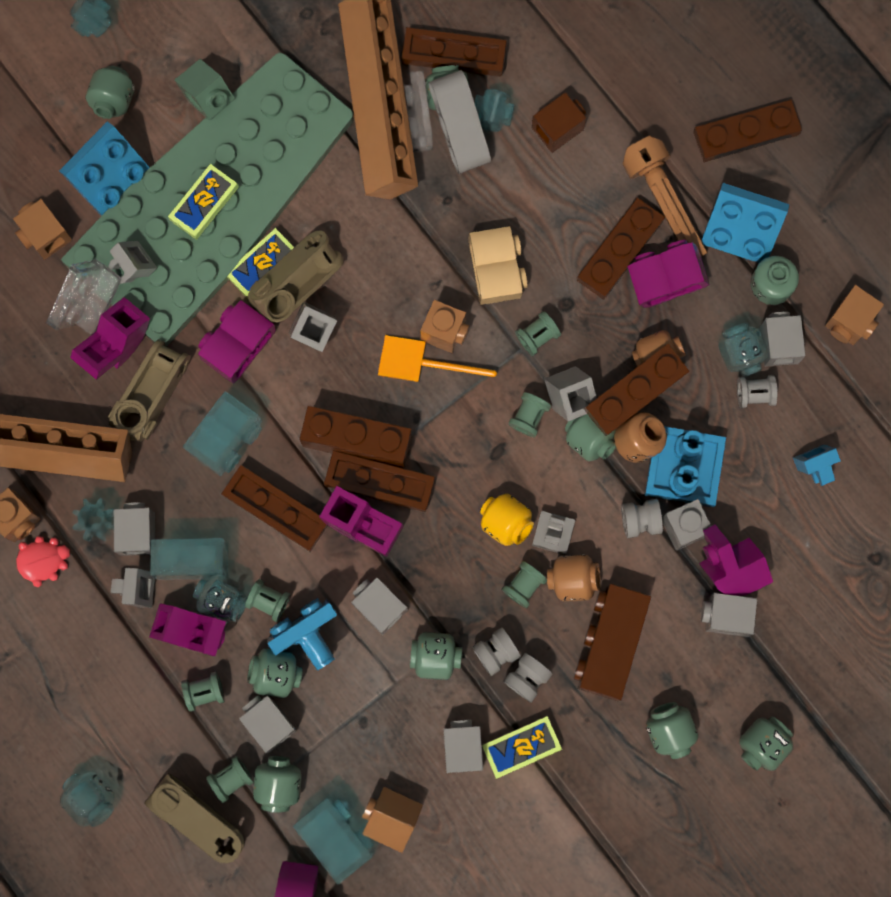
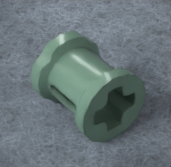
(549, 329)
(529, 414)
(524, 584)
(267, 600)
(191, 689)
(230, 779)

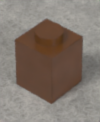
(559, 122)

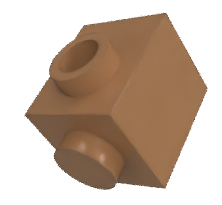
(40, 229)
(854, 316)
(444, 327)
(16, 516)
(391, 819)

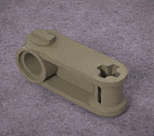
(295, 277)
(149, 390)
(194, 818)

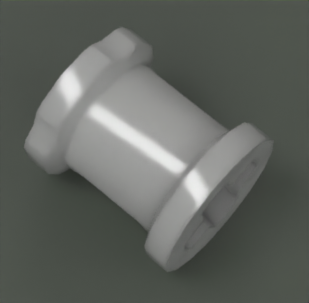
(768, 386)

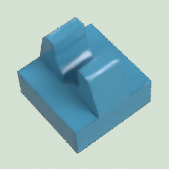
(818, 463)

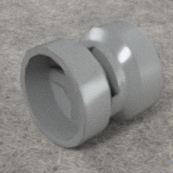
(641, 518)
(496, 651)
(533, 671)

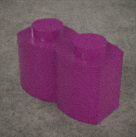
(668, 274)
(236, 341)

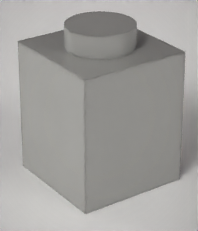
(312, 326)
(783, 339)
(570, 392)
(686, 524)
(133, 529)
(378, 605)
(729, 614)
(266, 723)
(463, 747)

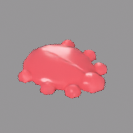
(41, 560)

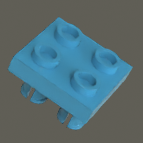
(104, 168)
(744, 223)
(687, 467)
(305, 632)

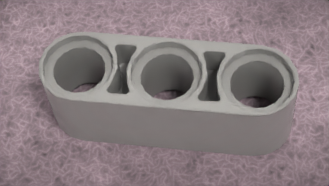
(459, 121)

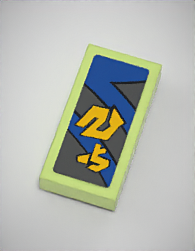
(203, 201)
(259, 261)
(521, 747)

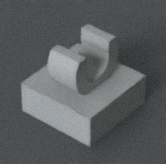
(132, 260)
(553, 532)
(135, 588)

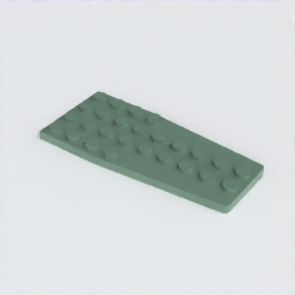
(261, 140)

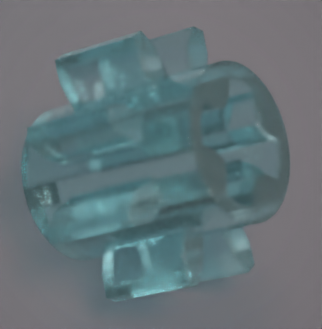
(90, 17)
(494, 110)
(94, 510)

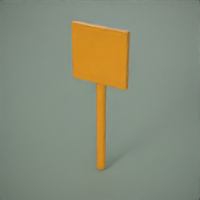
(404, 357)

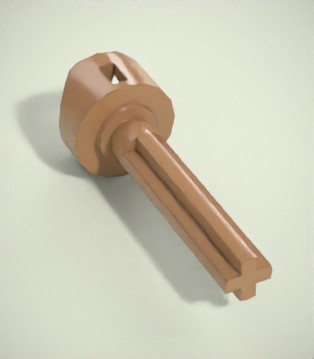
(661, 186)

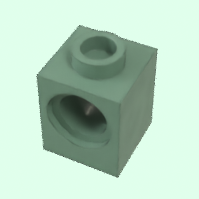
(204, 89)

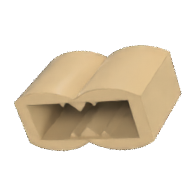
(496, 265)

